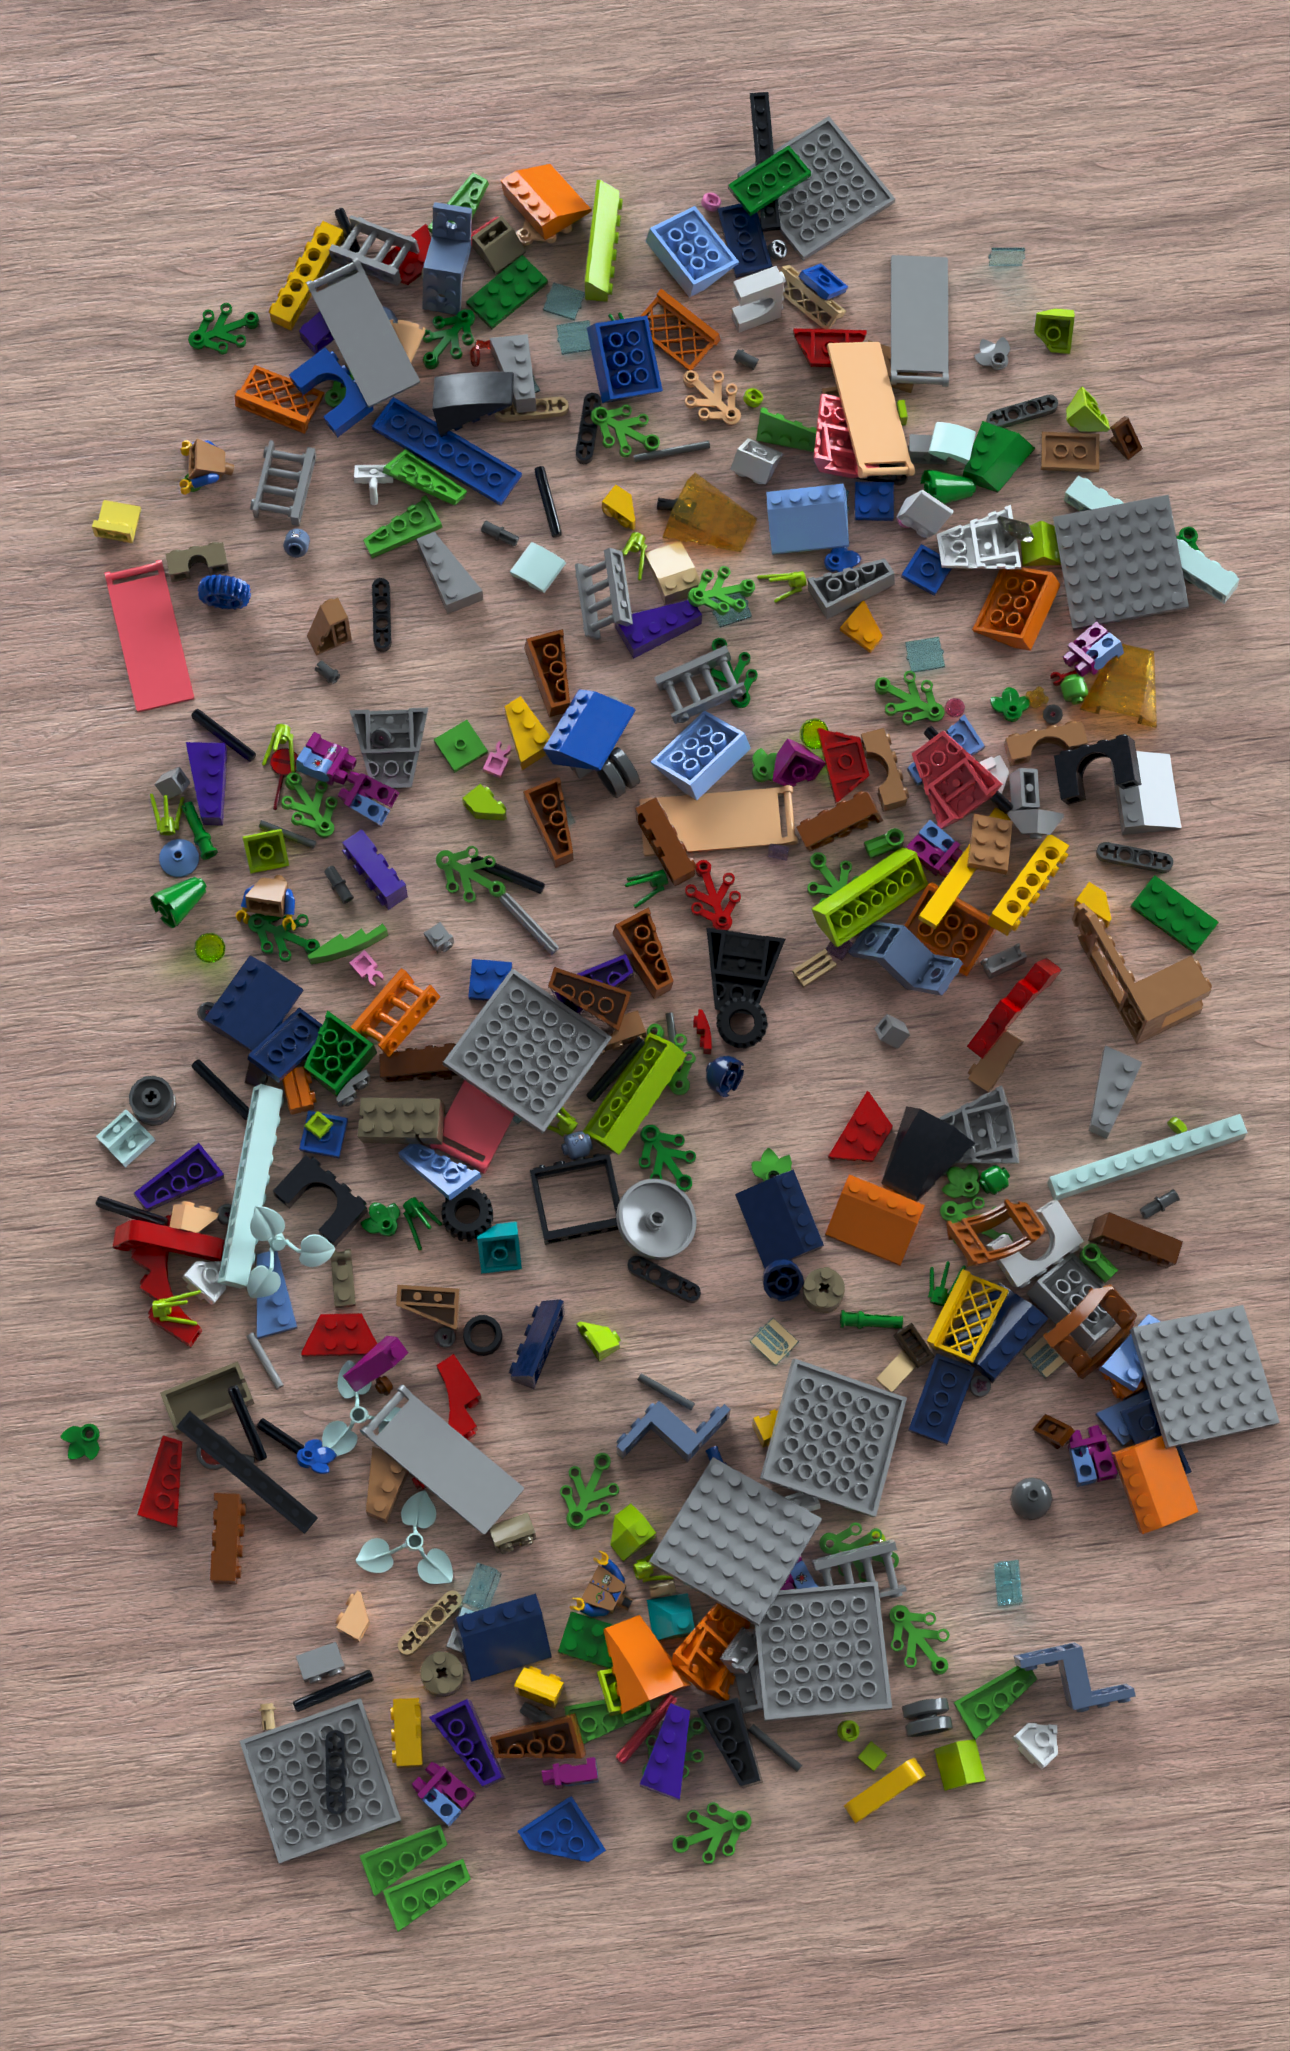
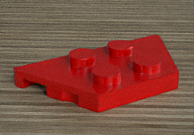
(413, 263)
(815, 341)
(843, 761)
(863, 1133)
(339, 1336)

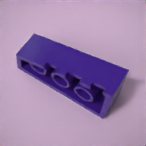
(316, 333)
(658, 626)
(611, 972)
(467, 1737)

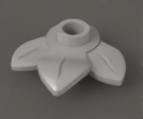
(991, 352)

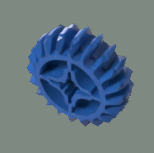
(224, 592)

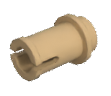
(662, 1589)
(267, 1714)

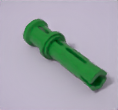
(202, 838)
(866, 1320)

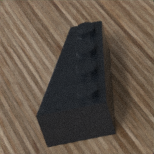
(730, 1732)

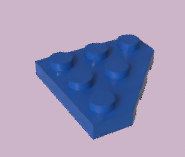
(563, 1833)

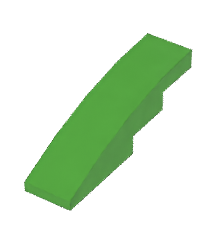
(340, 947)

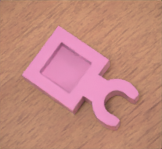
(497, 763)
(366, 966)

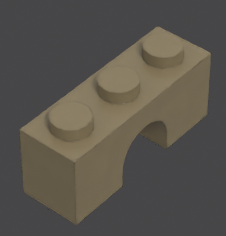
(181, 561)

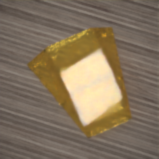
(708, 517)
(1126, 686)

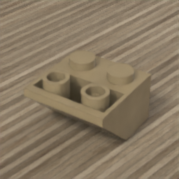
(498, 245)
(512, 1533)

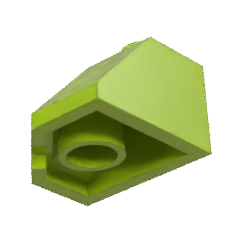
(1055, 329)
(1085, 414)
(599, 1339)
(630, 1532)

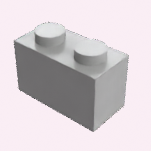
(1024, 789)
(320, 1663)

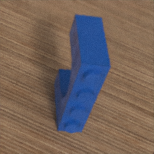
(325, 367)

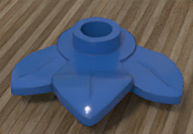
(843, 559)
(315, 1456)

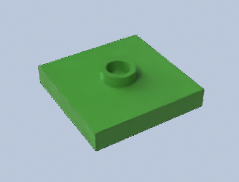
(460, 746)

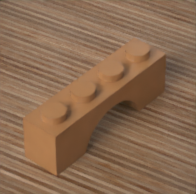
(1066, 736)
(877, 747)
(630, 1028)

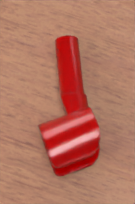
(1061, 676)

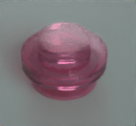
(954, 707)

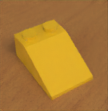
(539, 1687)

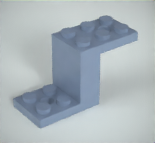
(447, 258)
(906, 958)
(672, 1430)
(1074, 1677)

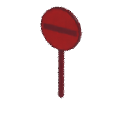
(281, 765)

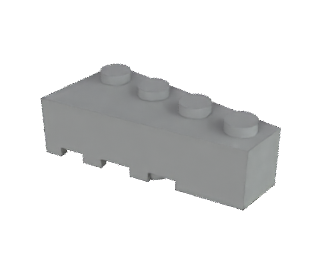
(513, 355)
(450, 578)
(851, 586)
(1113, 1085)

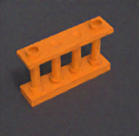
(385, 1001)

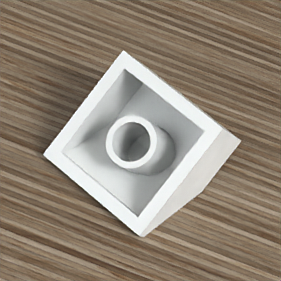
(756, 461)
(924, 514)

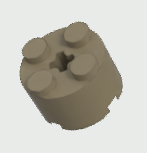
(823, 1301)
(439, 1662)

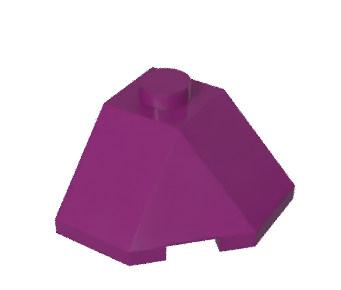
(796, 764)

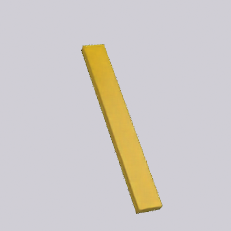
(952, 885)

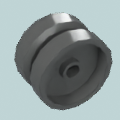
(618, 773)
(162, 1097)
(927, 1720)

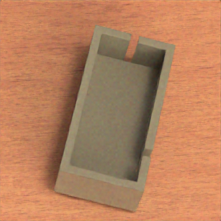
(401, 1120)
(206, 1395)

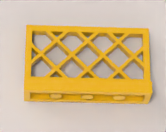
(950, 1314)

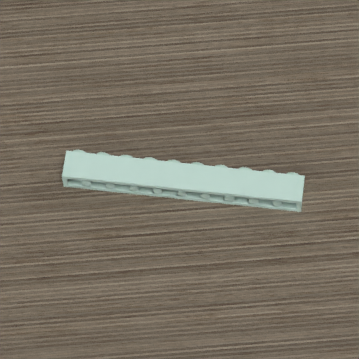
(1196, 567)
(1147, 1157)
(250, 1184)

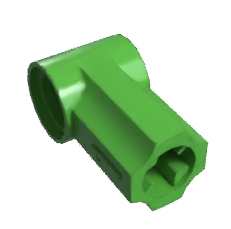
(882, 844)
(1100, 1264)

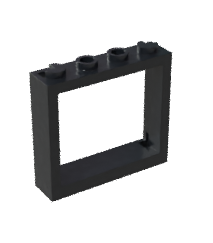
(562, 1168)

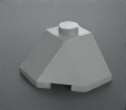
(1035, 821)

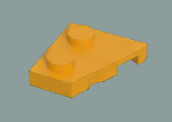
(862, 628)

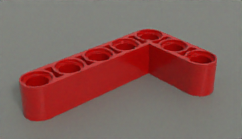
(165, 1238)

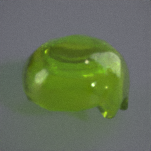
(808, 733)
(209, 947)

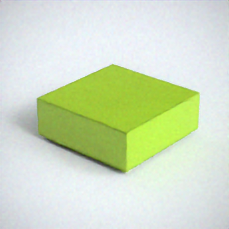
(901, 407)
(318, 1125)
(872, 1756)

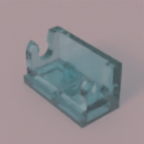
(1008, 1583)
(482, 1587)

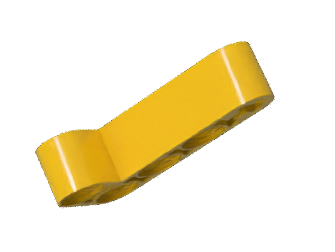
(884, 1790)

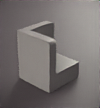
(172, 783)
(892, 1031)

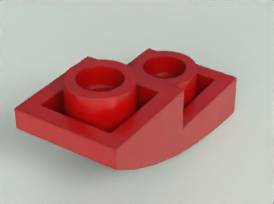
(703, 1028)

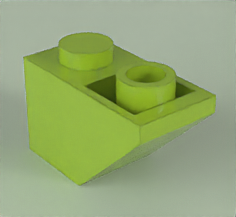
(483, 805)

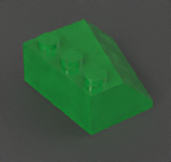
(996, 456)
(338, 1054)

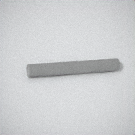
(264, 1360)

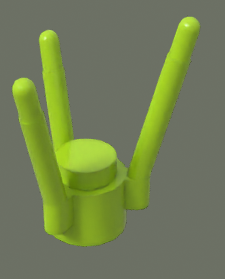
(635, 544)
(795, 580)
(281, 736)
(166, 824)
(567, 1124)
(163, 1307)
(643, 1570)

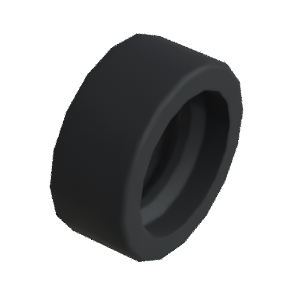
(482, 1319)

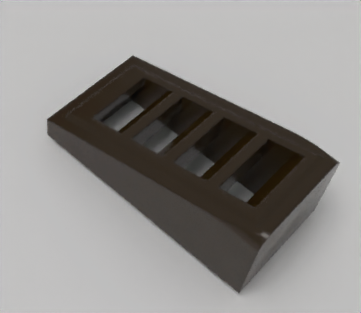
(903, 1343)

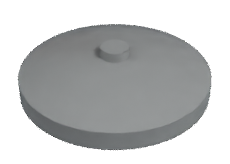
(656, 1219)

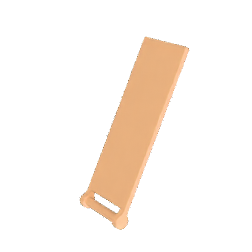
(869, 408)
(728, 819)

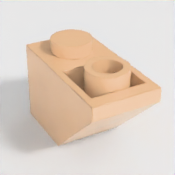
(191, 1218)
(355, 1619)

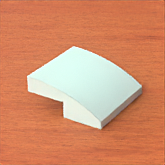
(952, 442)
(537, 567)
(125, 1138)

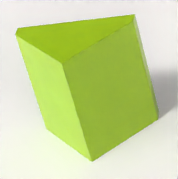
(1043, 548)
(266, 851)
(608, 1687)
(959, 1764)

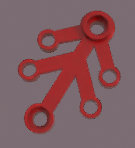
(713, 899)

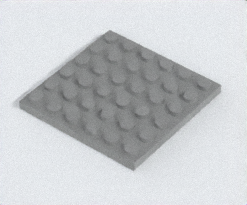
(835, 197)
(1121, 562)
(527, 1051)
(1204, 1376)
(833, 1438)
(735, 1541)
(823, 1653)
(291, 1781)

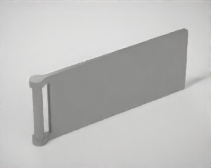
(919, 319)
(364, 334)
(444, 1461)

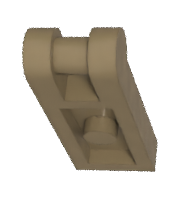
(343, 1279)

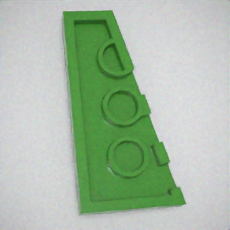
(469, 194)
(782, 432)
(422, 476)
(409, 526)
(989, 1701)
(595, 1720)
(398, 1858)
(420, 1894)

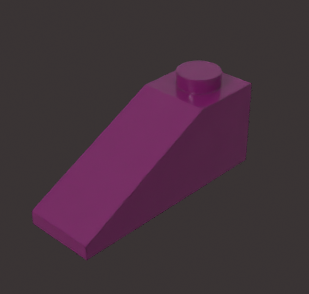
(376, 1362)

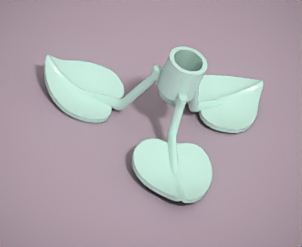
(269, 1225)
(337, 1434)
(434, 1567)

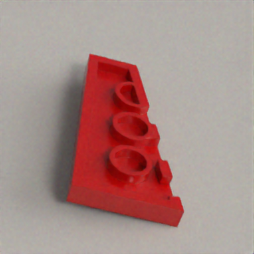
(162, 1490)

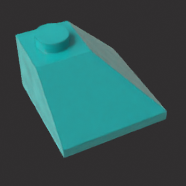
(499, 1248)
(671, 1616)

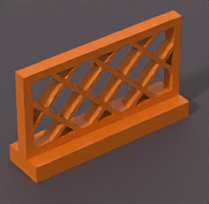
(690, 320)
(285, 416)

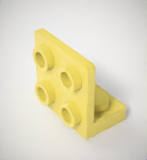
(117, 521)

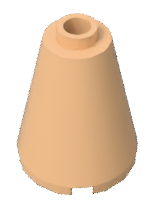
(409, 336)

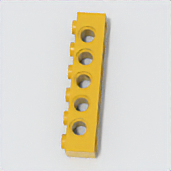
(288, 316)
(1001, 917)

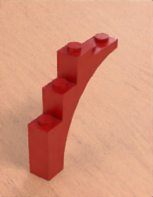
(1010, 1007)
(157, 1287)
(461, 1395)

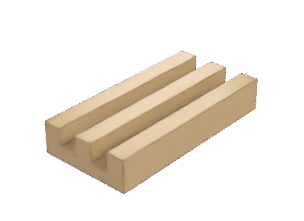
(828, 958)

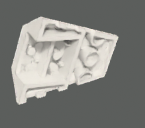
(978, 545)

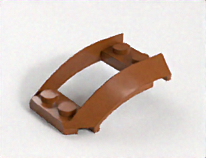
(966, 1232)
(1068, 1347)

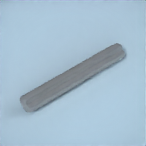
(531, 926)

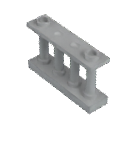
(373, 266)
(298, 494)
(618, 593)
(700, 666)
(864, 1554)

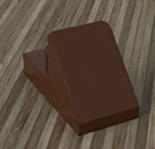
(1125, 438)
(1053, 1431)

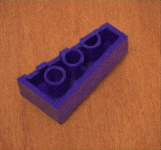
(208, 770)
(374, 869)
(183, 1176)
(667, 1758)

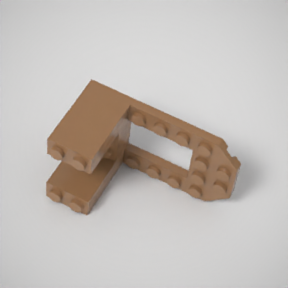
(1152, 1002)

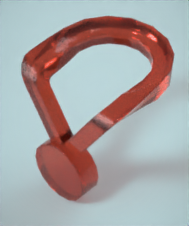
(477, 347)

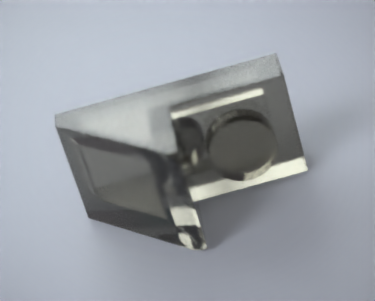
(1013, 529)

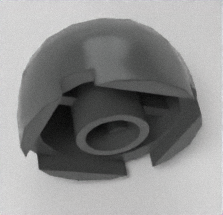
(1031, 1498)

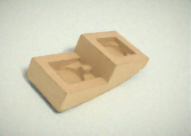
(896, 1372)

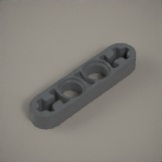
(1023, 415)
(1134, 861)

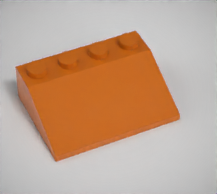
(544, 199)
(1017, 606)
(960, 934)
(874, 1220)
(1154, 1484)

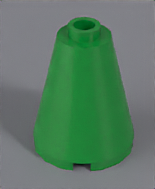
(947, 487)
(178, 900)

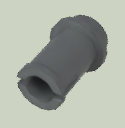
(745, 359)
(327, 672)

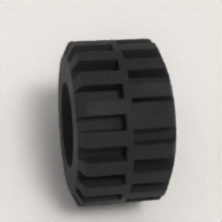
(734, 1006)
(473, 1229)

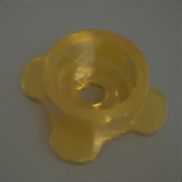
(1035, 703)

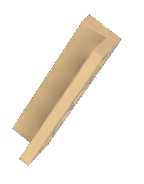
(828, 306)

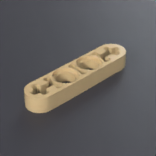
(534, 414)
(432, 1625)

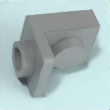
(439, 938)

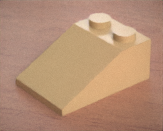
(672, 572)

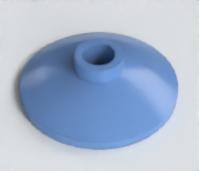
(179, 866)

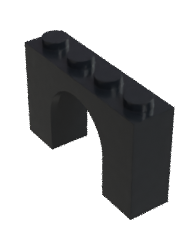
(1072, 764)
(308, 1175)

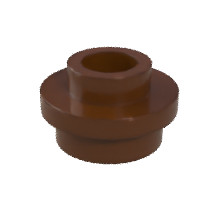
(383, 1385)

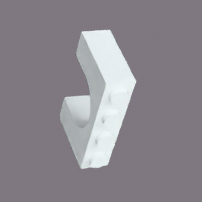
(758, 298)
(1063, 1239)

